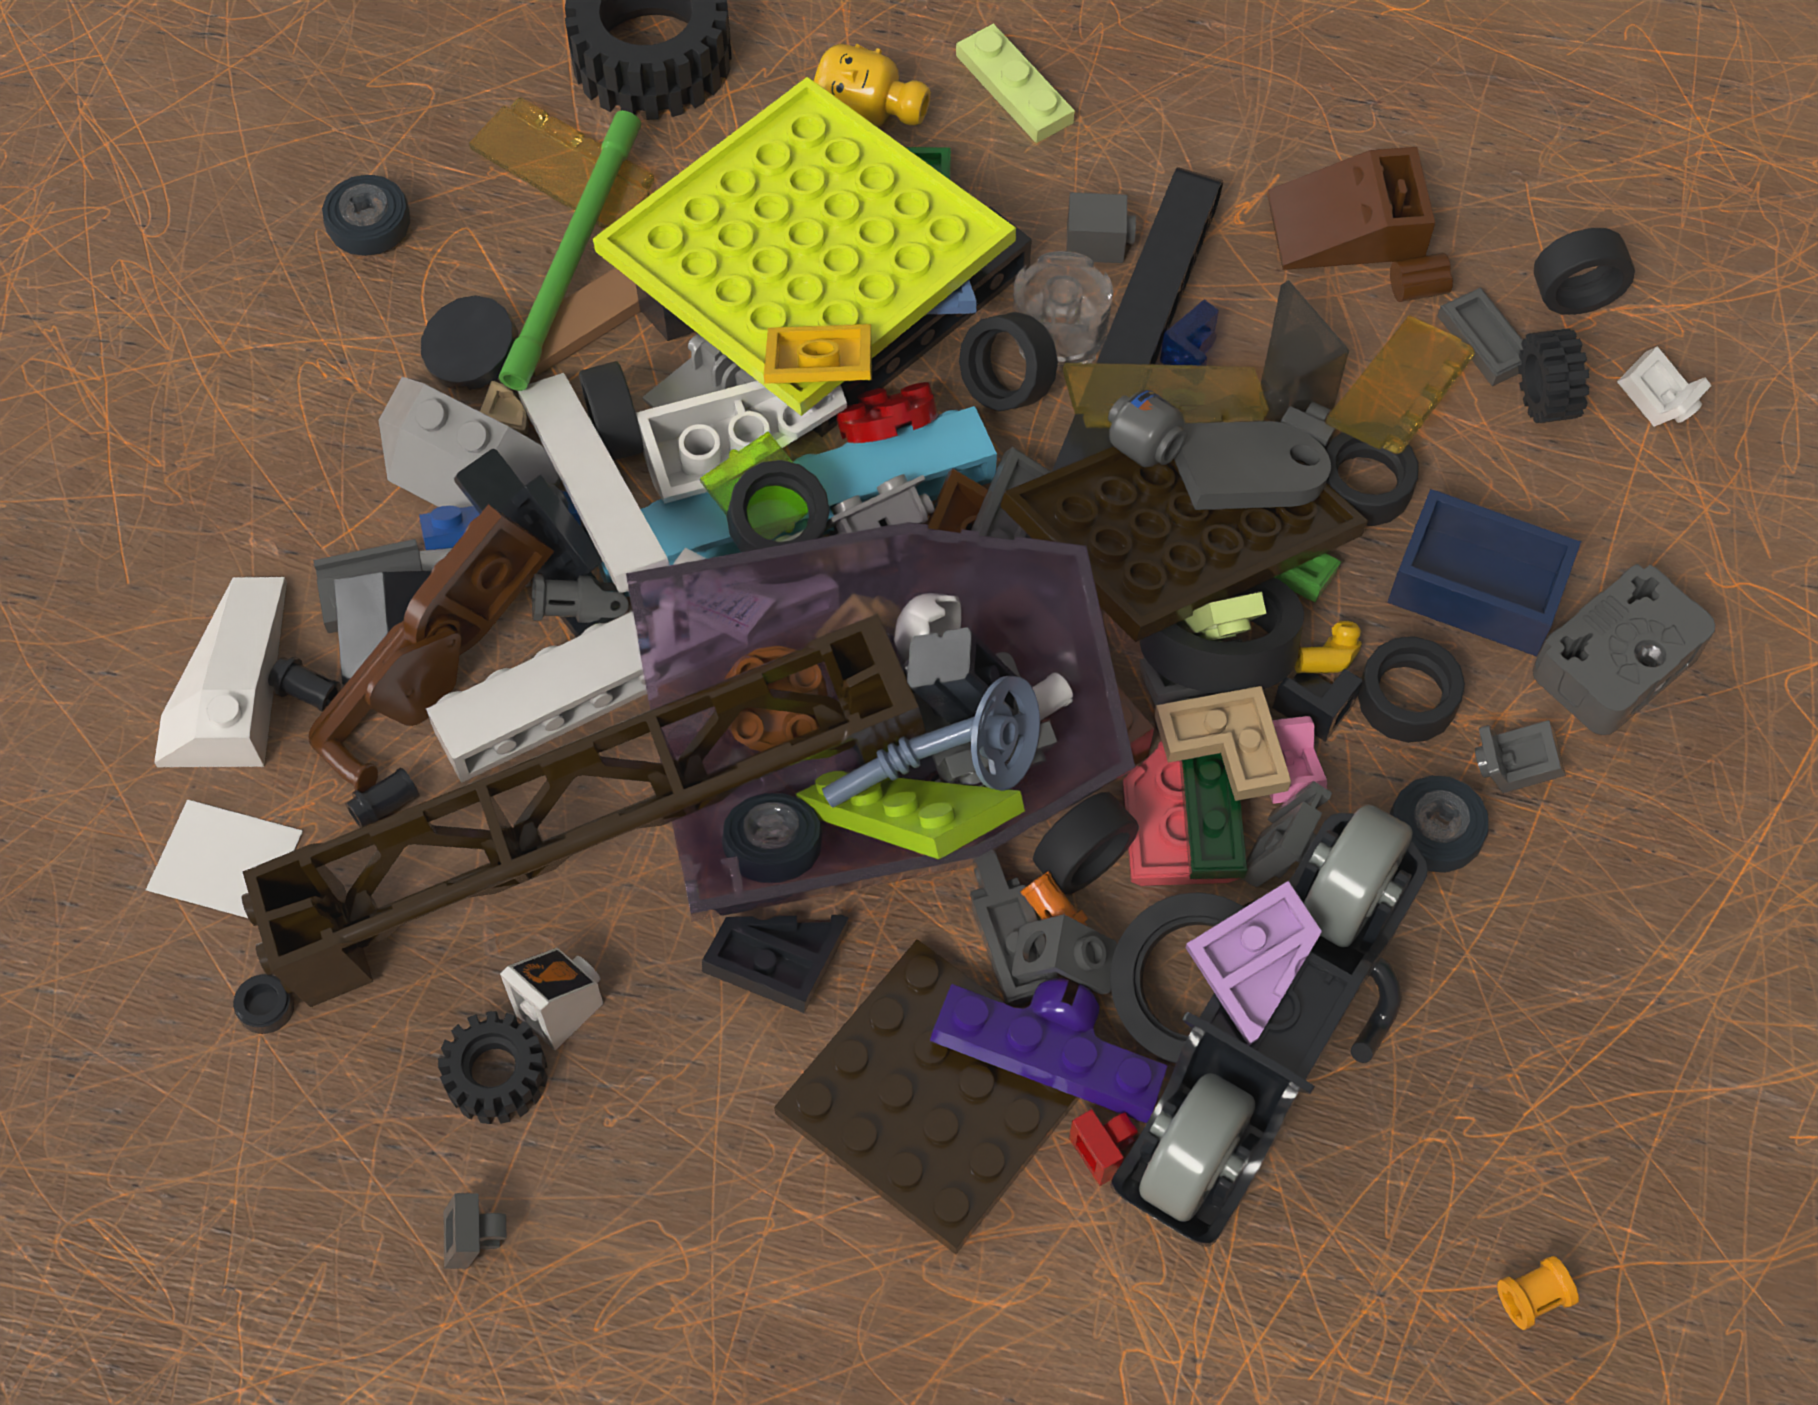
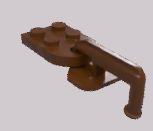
(421, 654)

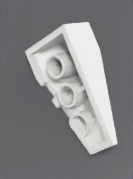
(698, 433)
(224, 694)

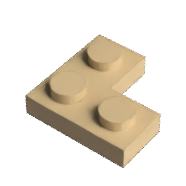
(1235, 726)

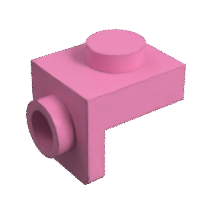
(1297, 746)

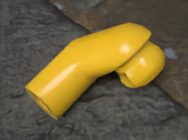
(1335, 654)

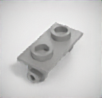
(896, 503)

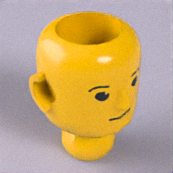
(871, 85)

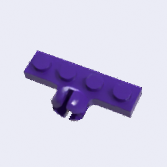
(1051, 1046)

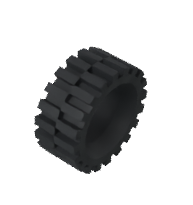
(655, 74)

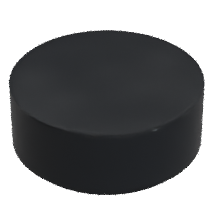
(263, 1004)

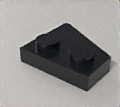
(775, 956)

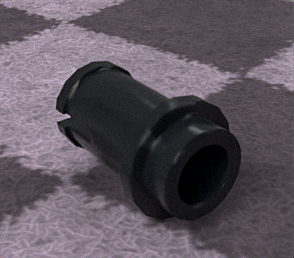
(292, 678)
(382, 798)

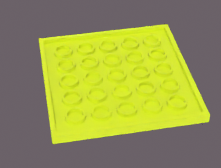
(803, 226)

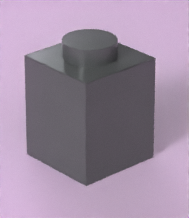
(1099, 226)

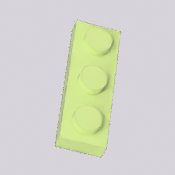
(1015, 83)
(1224, 617)

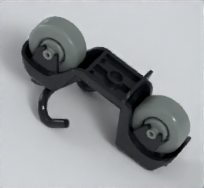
(1235, 1097)

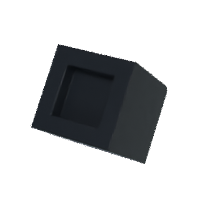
(1317, 698)

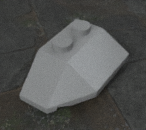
(435, 437)

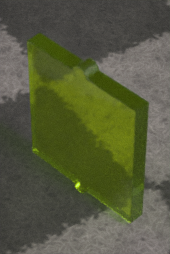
(770, 508)

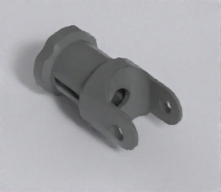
(579, 598)

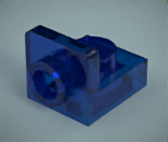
(1191, 337)

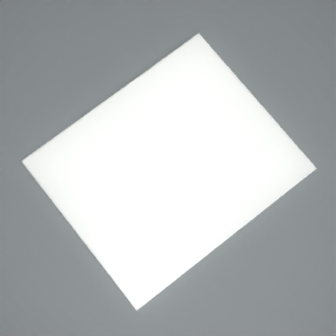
(211, 852)

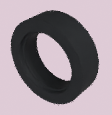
(1233, 665)
(1132, 955)

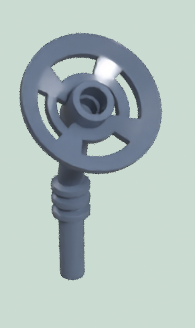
(990, 732)

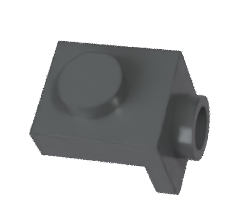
(1520, 756)

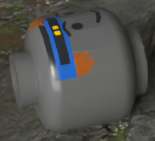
(1147, 428)

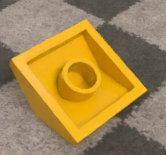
(818, 354)

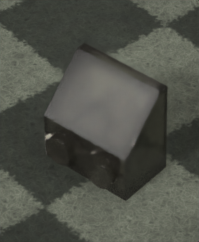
(1301, 357)

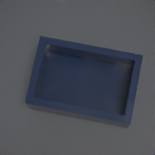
(1484, 572)

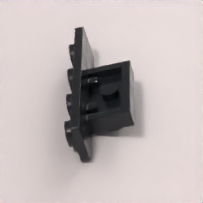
(540, 510)

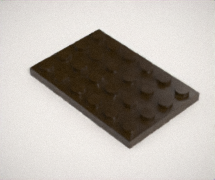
(1158, 554)

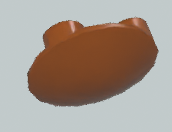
(766, 728)

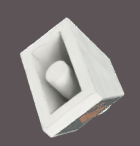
(553, 994)

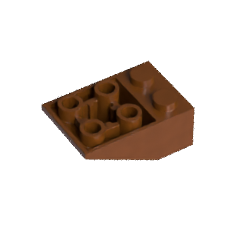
(1354, 212)

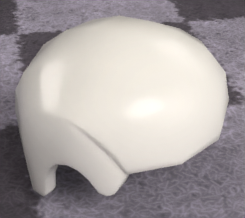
(926, 615)

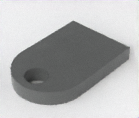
(1251, 465)

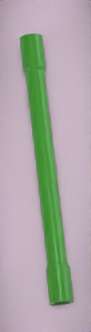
(528, 346)

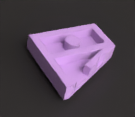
(1256, 956)

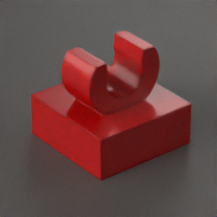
(1102, 1144)

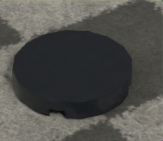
(468, 342)

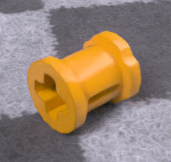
(1537, 1292)

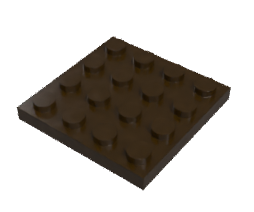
(918, 1118)

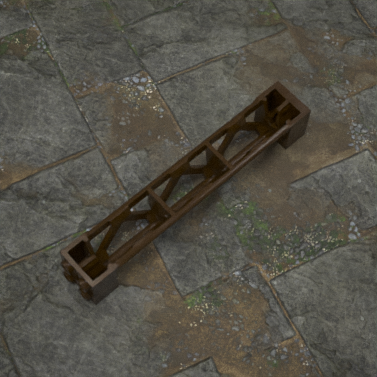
(318, 931)

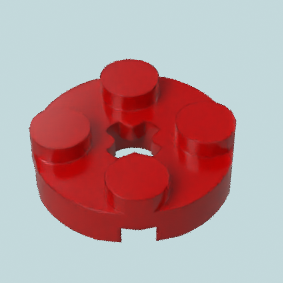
(880, 415)

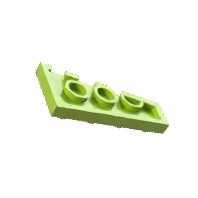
(917, 813)

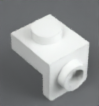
(1661, 389)

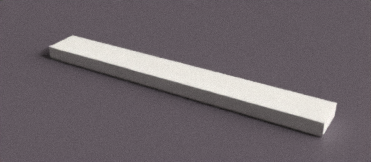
(592, 480)

